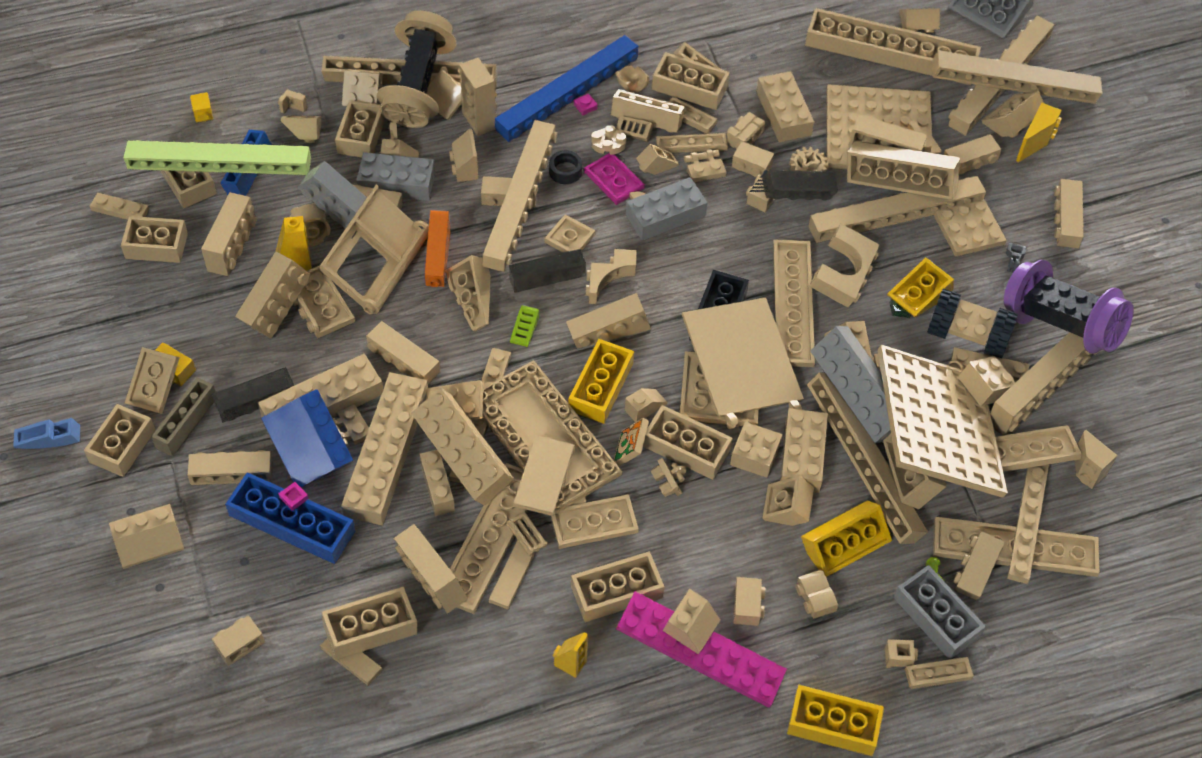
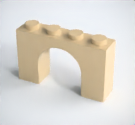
(861, 253)

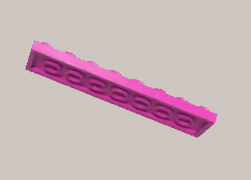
(718, 659)

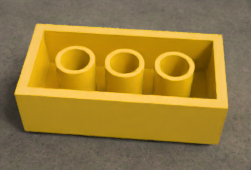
(601, 381)
(835, 720)

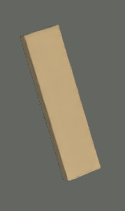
(692, 143)
(512, 576)

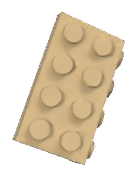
(322, 305)

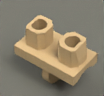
(662, 471)

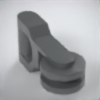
(1014, 257)

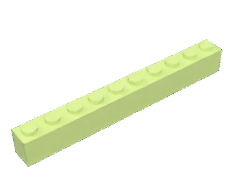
(217, 157)

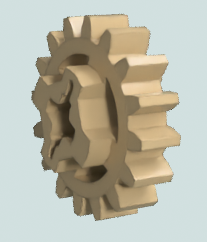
(808, 160)

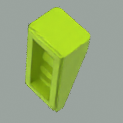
(529, 315)

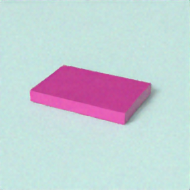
(613, 178)

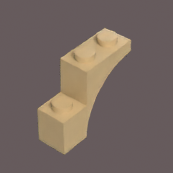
(621, 265)

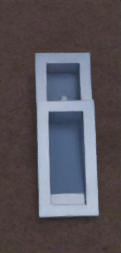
(47, 434)

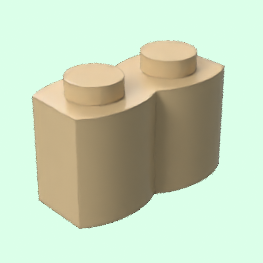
(817, 594)

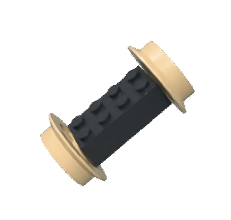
(408, 100)

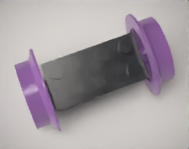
(1097, 319)

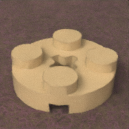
(608, 140)

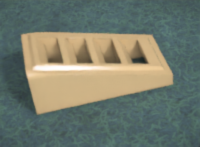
(647, 132)

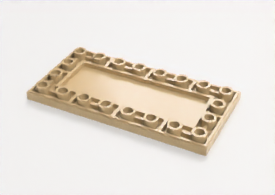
(531, 406)

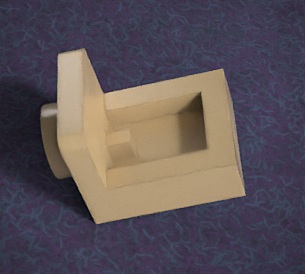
(292, 100)

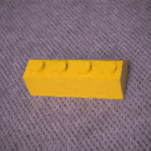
(847, 537)

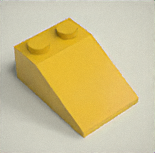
(1040, 131)
(921, 288)

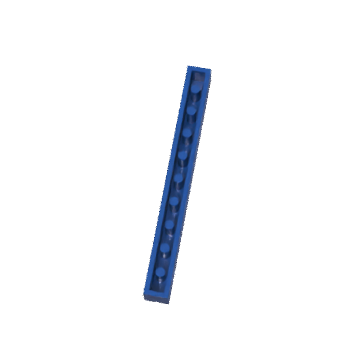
(566, 88)

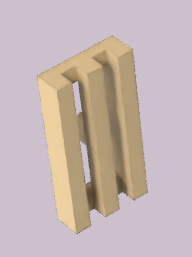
(535, 548)

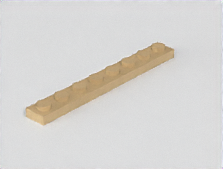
(494, 370)
(1028, 524)

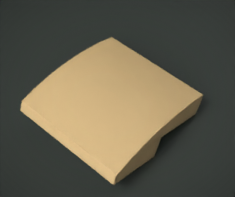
(446, 93)

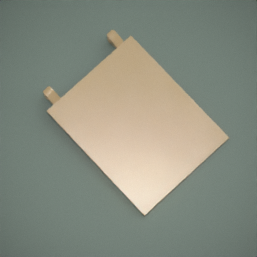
(742, 358)

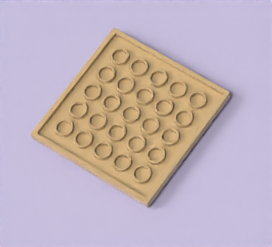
(883, 104)

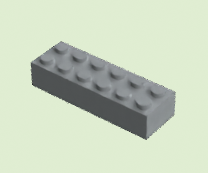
(855, 379)

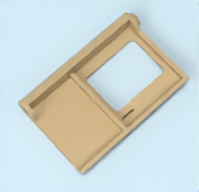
(390, 234)

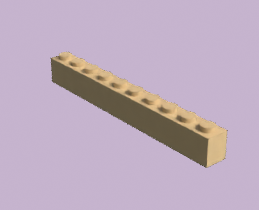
(334, 67)
(1016, 77)
(983, 97)
(519, 196)
(891, 210)
(867, 461)

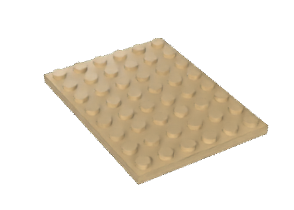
(939, 423)

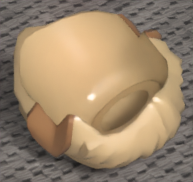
(632, 79)

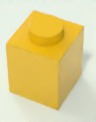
(201, 107)

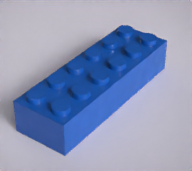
(306, 527)

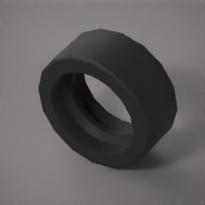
(565, 177)

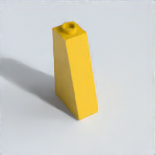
(294, 242)

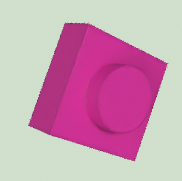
(585, 104)
(293, 496)

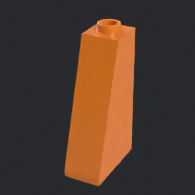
(437, 248)

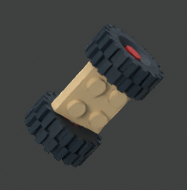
(972, 323)

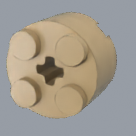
(315, 222)

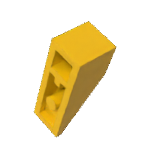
(572, 654)

